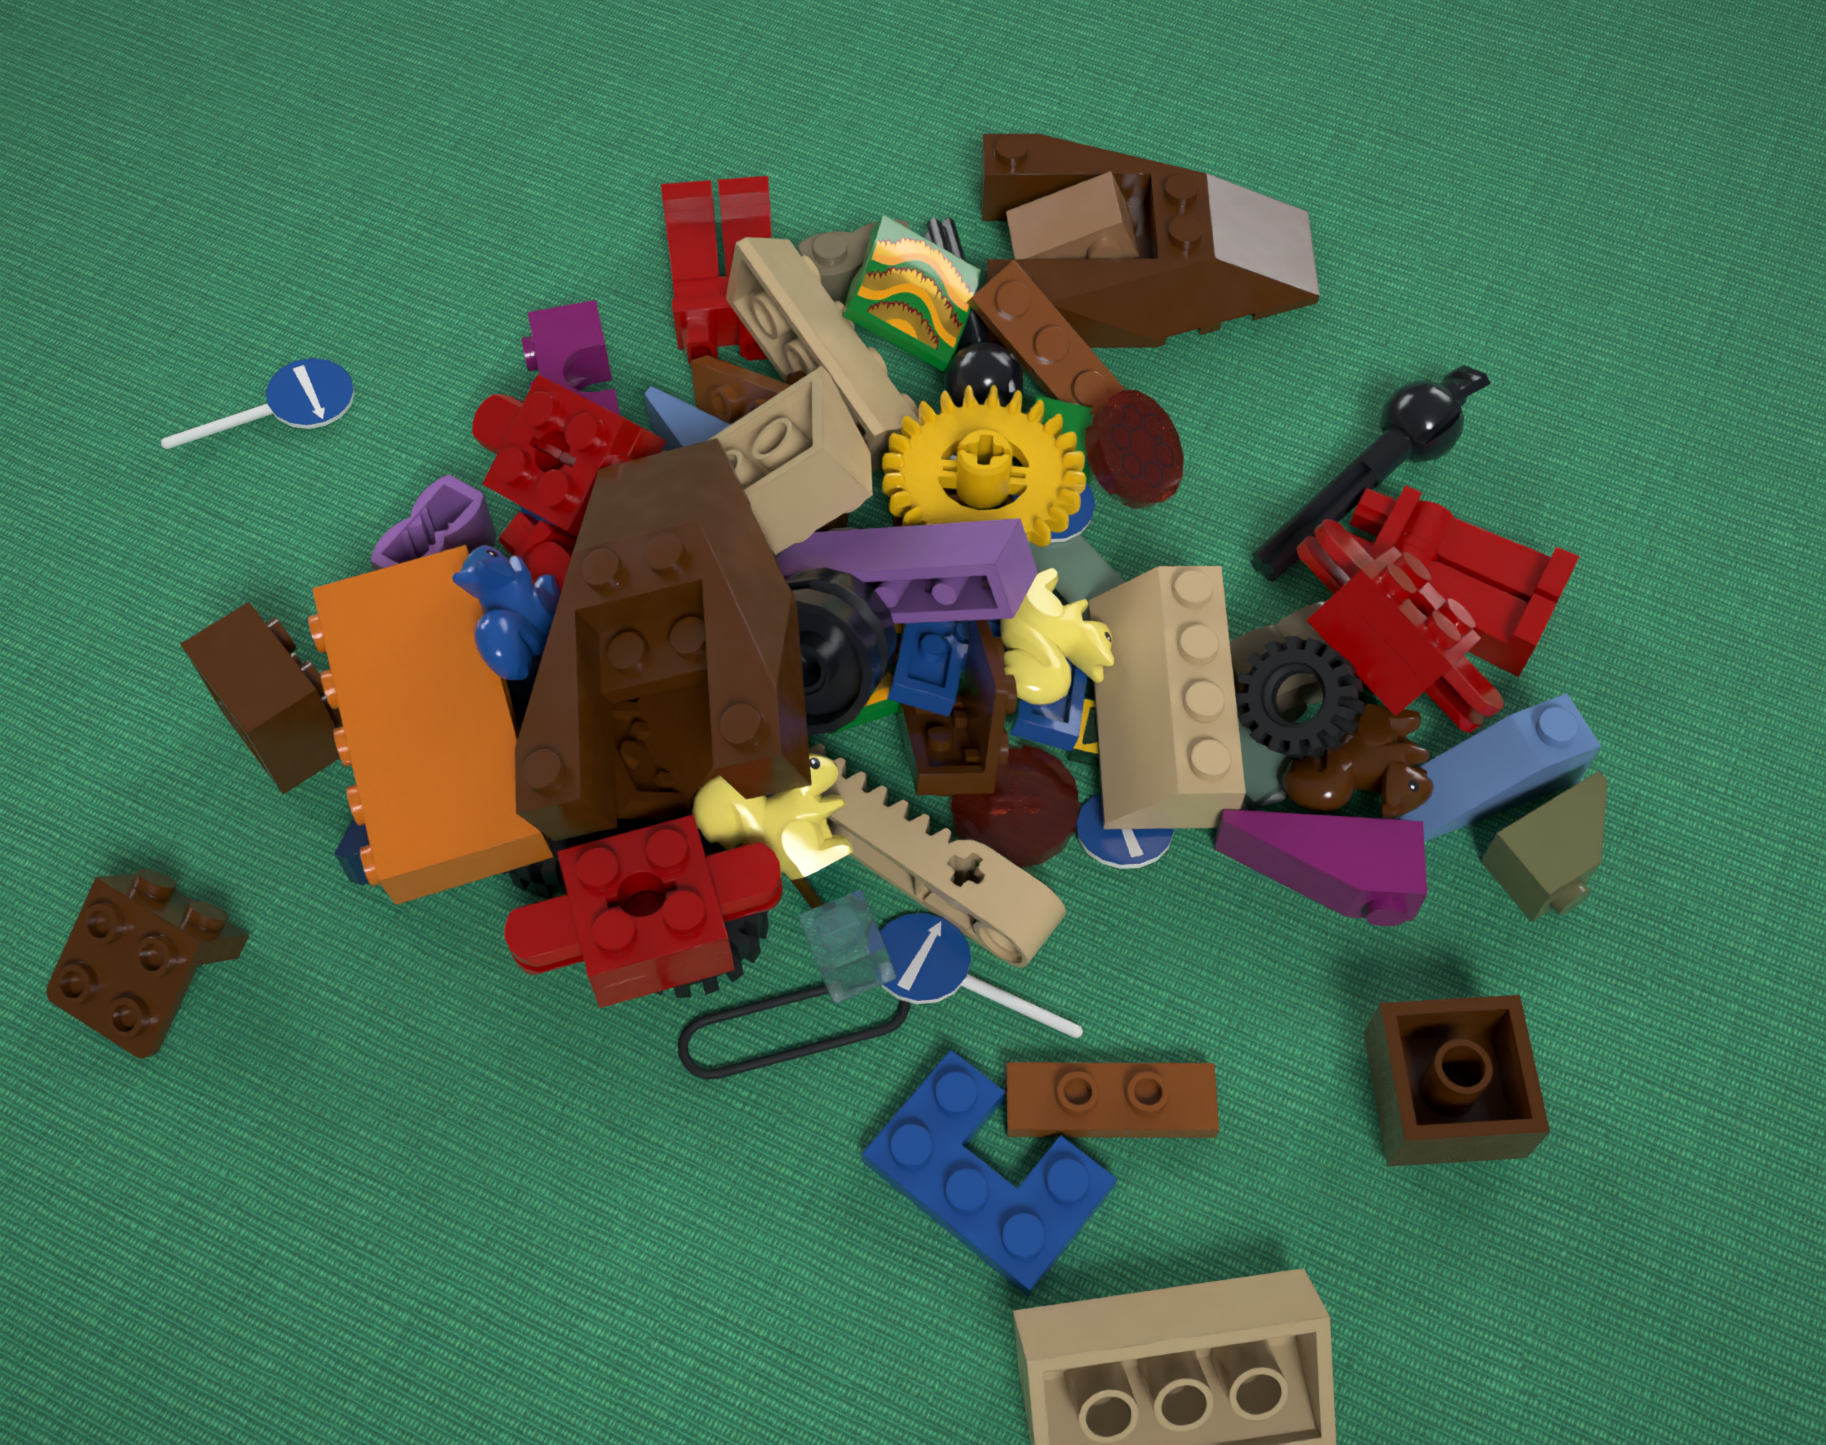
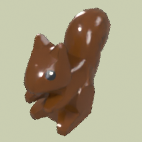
(1371, 760)

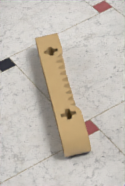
(1003, 912)

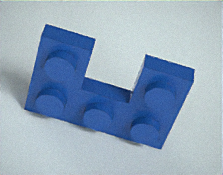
(929, 675)
(1006, 1226)

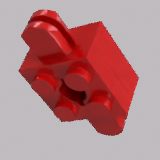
(554, 448)
(1397, 628)
(655, 936)

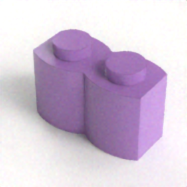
(440, 520)

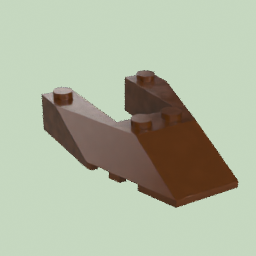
(1200, 241)
(661, 597)

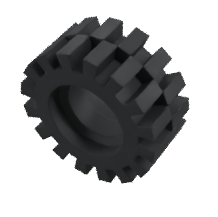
(1261, 689)

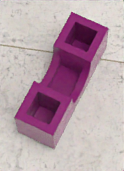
(570, 350)

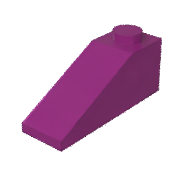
(1339, 861)

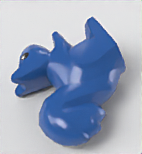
(514, 610)

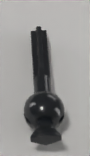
(977, 359)
(1416, 425)

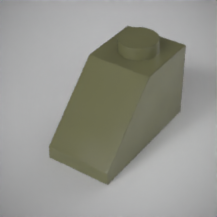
(1552, 850)

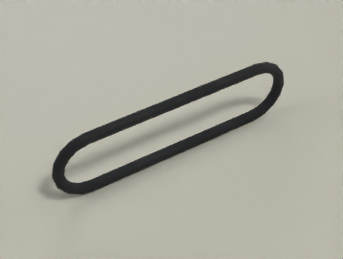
(784, 1055)

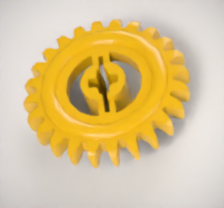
(984, 474)

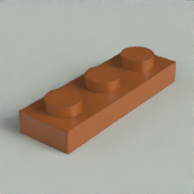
(1042, 339)

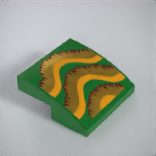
(912, 293)

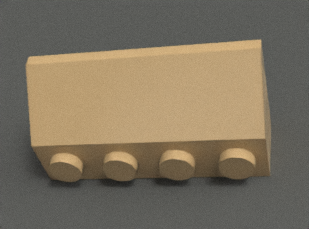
(802, 328)
(800, 460)
(1167, 702)
(1182, 1366)

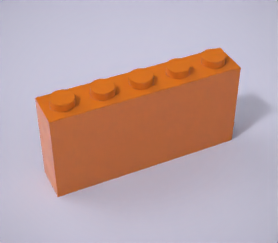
(422, 729)

